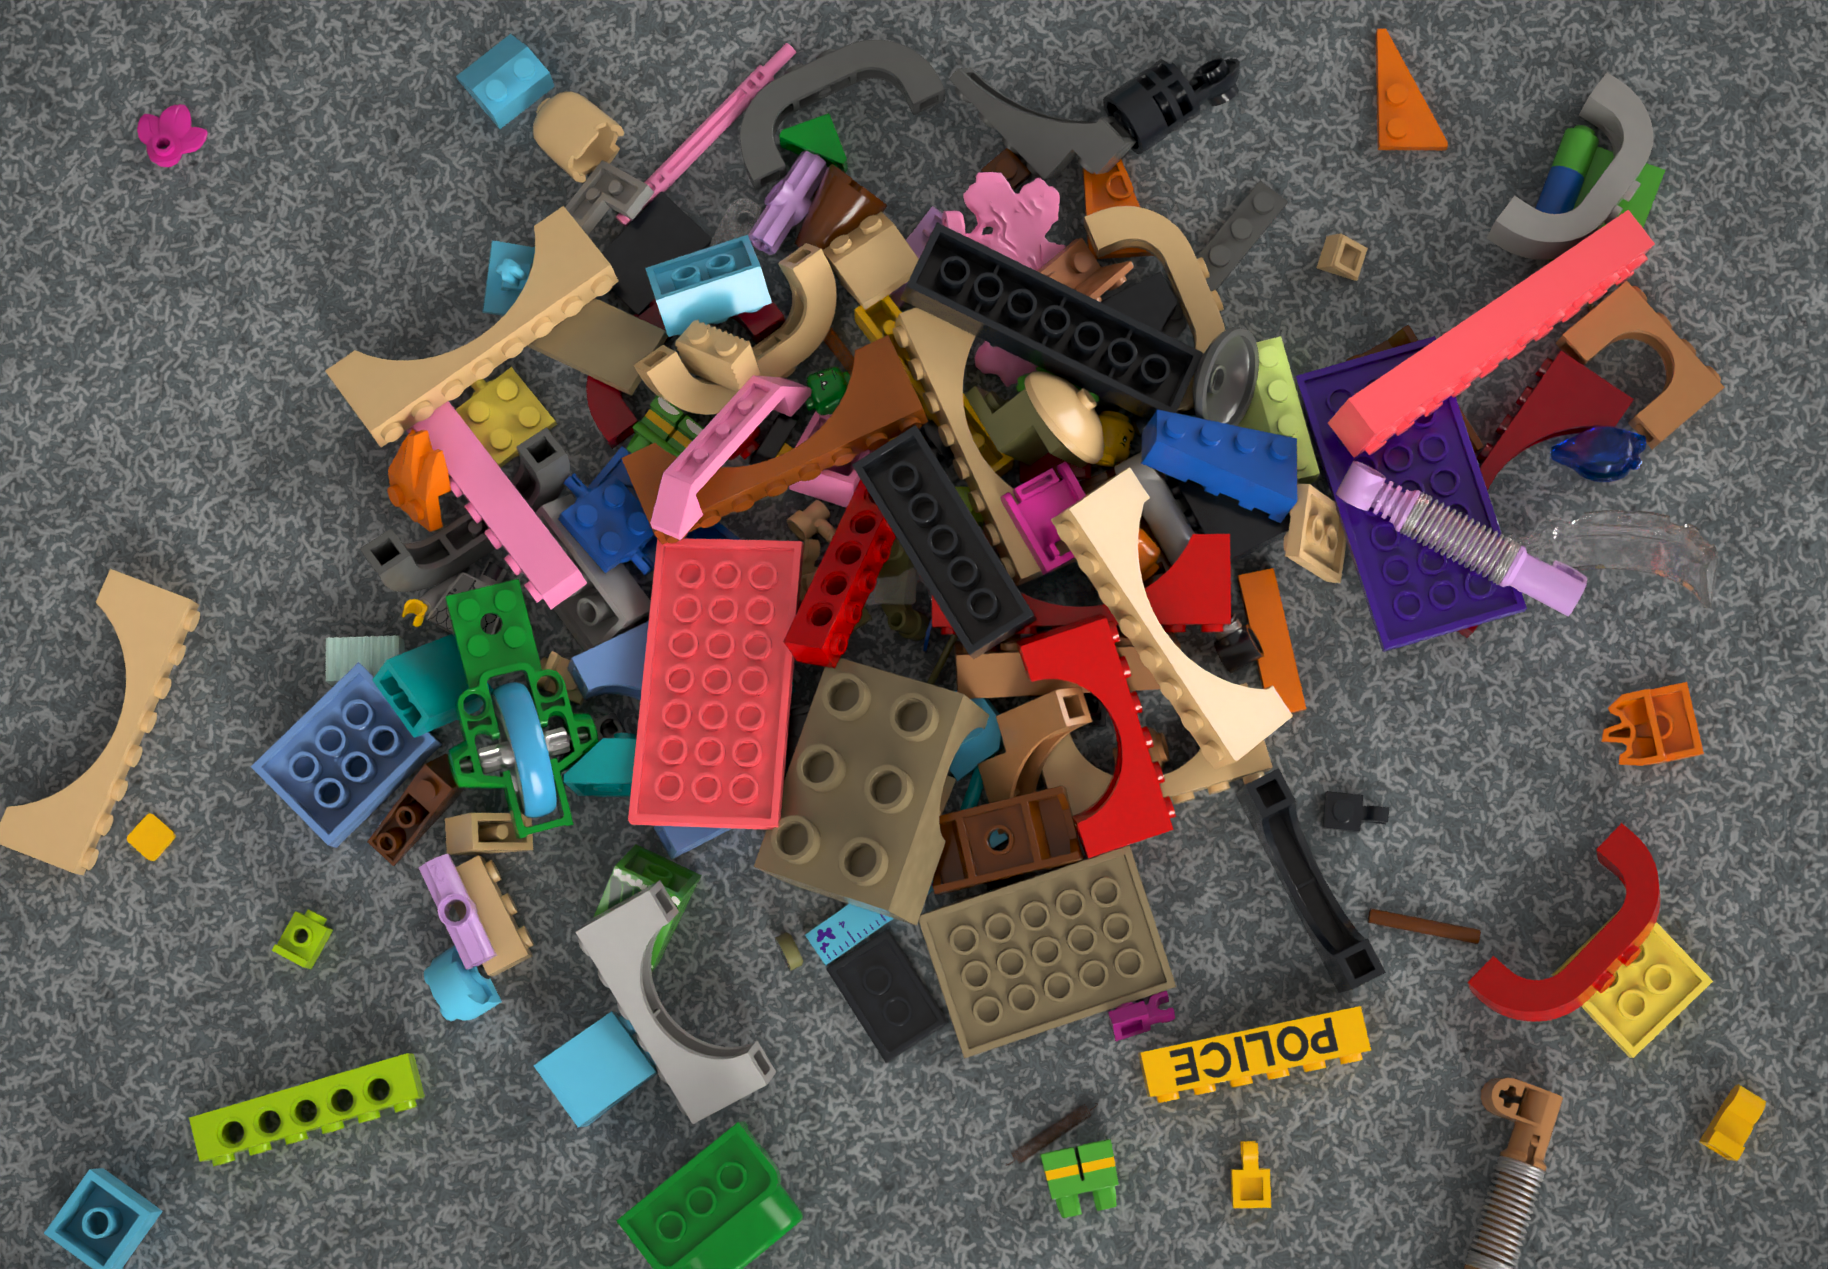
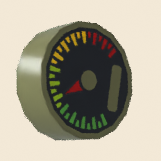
(789, 951)

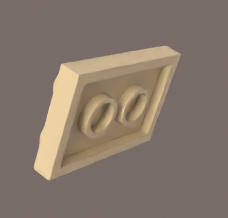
(1316, 535)

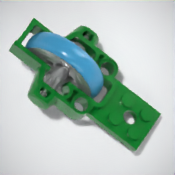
(514, 713)

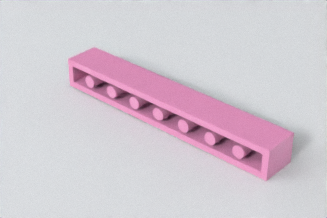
(502, 508)

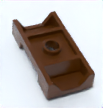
(1039, 838)

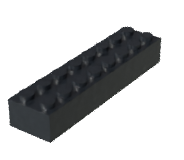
(1050, 324)

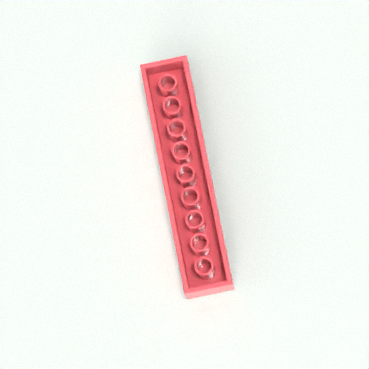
(1491, 335)

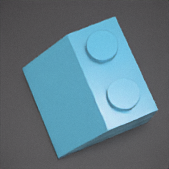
(506, 80)

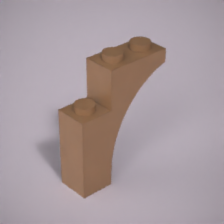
(1029, 738)

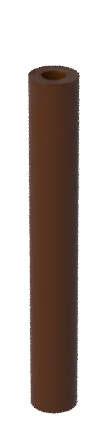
(1424, 926)

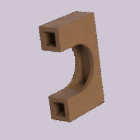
(1629, 316)

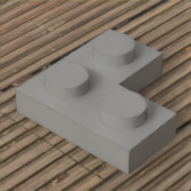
(607, 189)

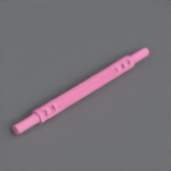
(714, 126)

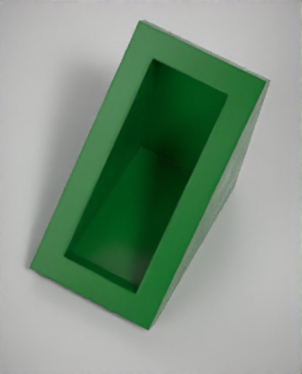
(818, 138)

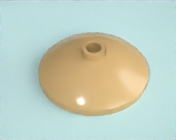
(1067, 414)

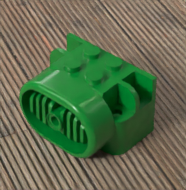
(714, 1209)

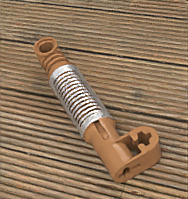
(1519, 1170)

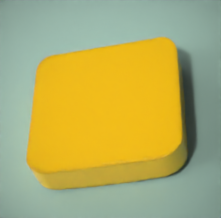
(151, 837)

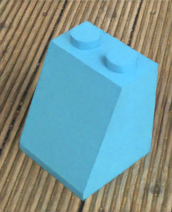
(597, 1069)

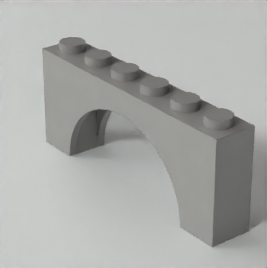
(698, 1072)

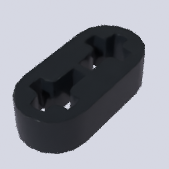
(774, 438)

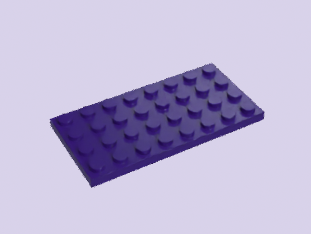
(1405, 584)

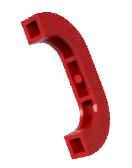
(1594, 966)

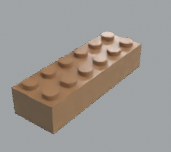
(1002, 672)

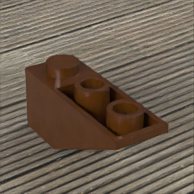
(416, 810)

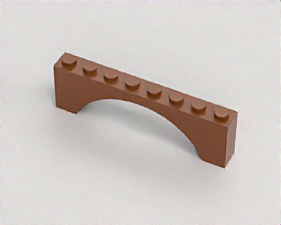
(872, 411)

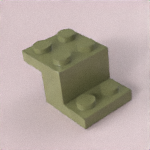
(1018, 427)

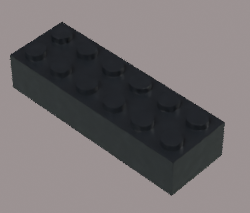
(944, 542)

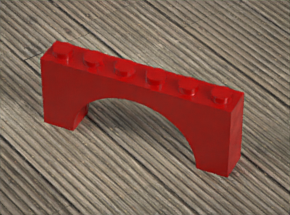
(1133, 800)

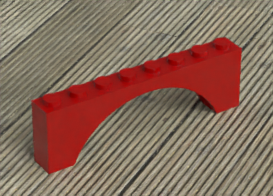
(1189, 593)

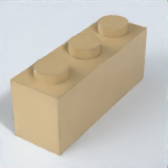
(495, 914)

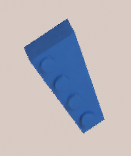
(1225, 459)

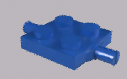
(608, 524)

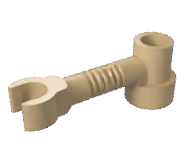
(811, 521)

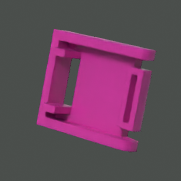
(1039, 503)

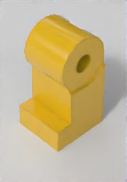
(1733, 1123)

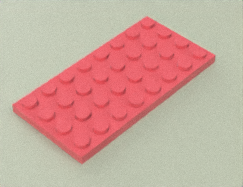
(716, 684)

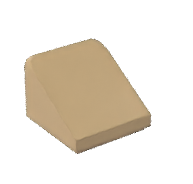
(1342, 256)

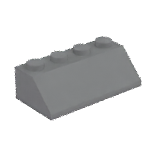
(608, 601)

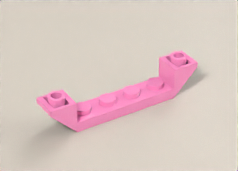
(676, 501)

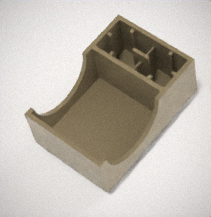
(869, 790)

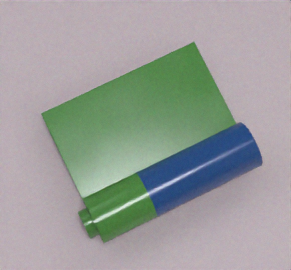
(1579, 167)

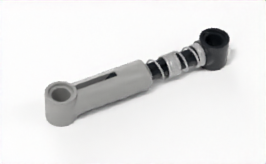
(1237, 643)

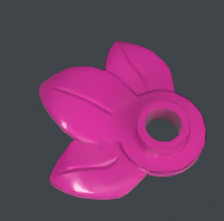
(170, 130)

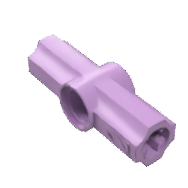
(787, 202)
(467, 933)

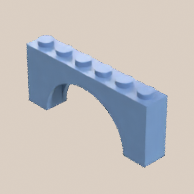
(619, 669)

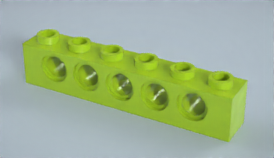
(212, 1128)

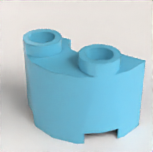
(459, 991)

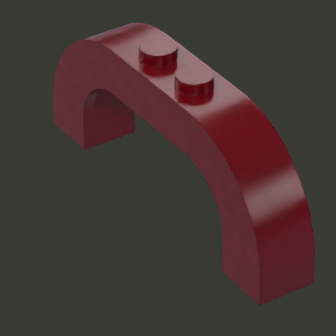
(606, 402)

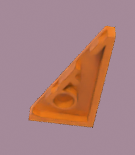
(1402, 112)

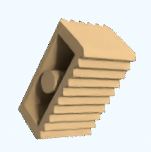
(717, 355)

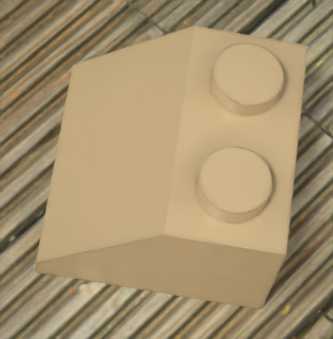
(871, 260)

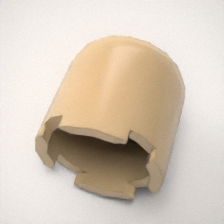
(575, 134)

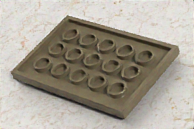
(1046, 951)

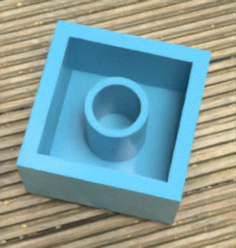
(103, 1221)

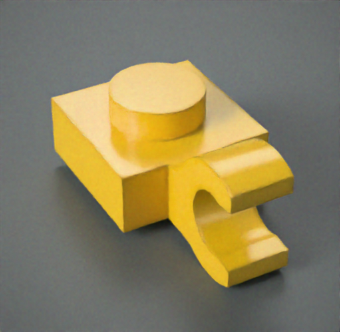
(1250, 1184)

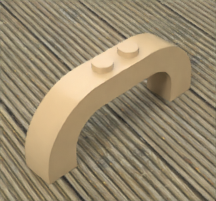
(1145, 229)
(776, 355)

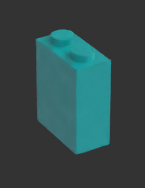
(425, 685)

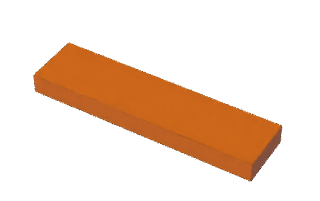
(1268, 621)

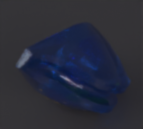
(1601, 453)

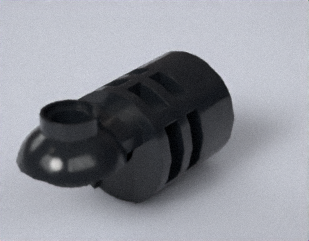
(1165, 100)

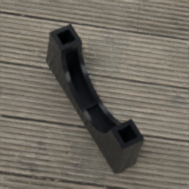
(1339, 944)

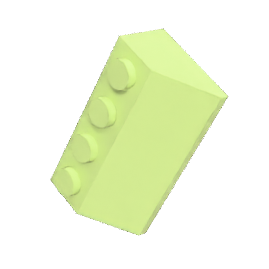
(1277, 406)

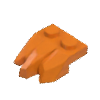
(418, 479)
(1655, 726)

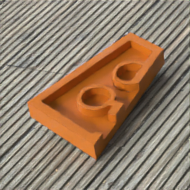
(1110, 191)

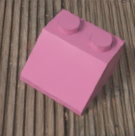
(834, 483)

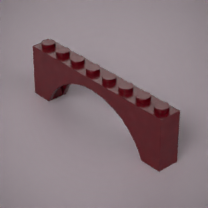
(1561, 403)

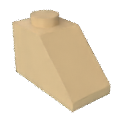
(484, 834)

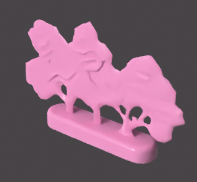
(1018, 233)

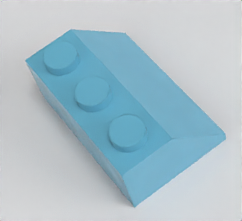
(709, 285)

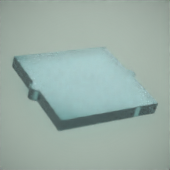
(1067, 587)

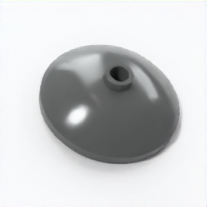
(1226, 377)

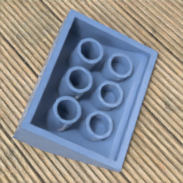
(343, 757)

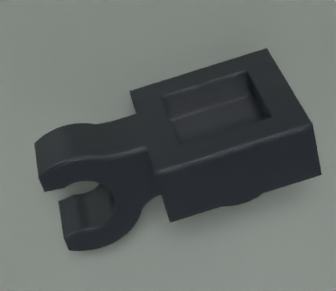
(1347, 812)

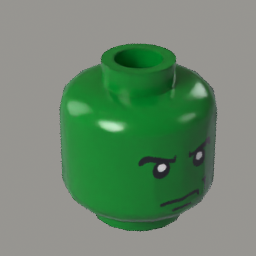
(827, 389)

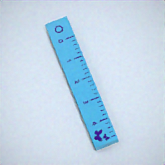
(855, 924)

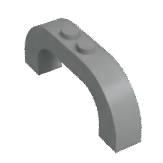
(1629, 128)

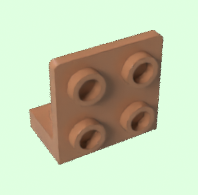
(1079, 270)

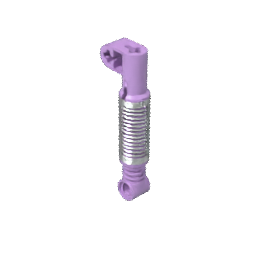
(1504, 561)

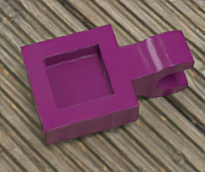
(1135, 1018)

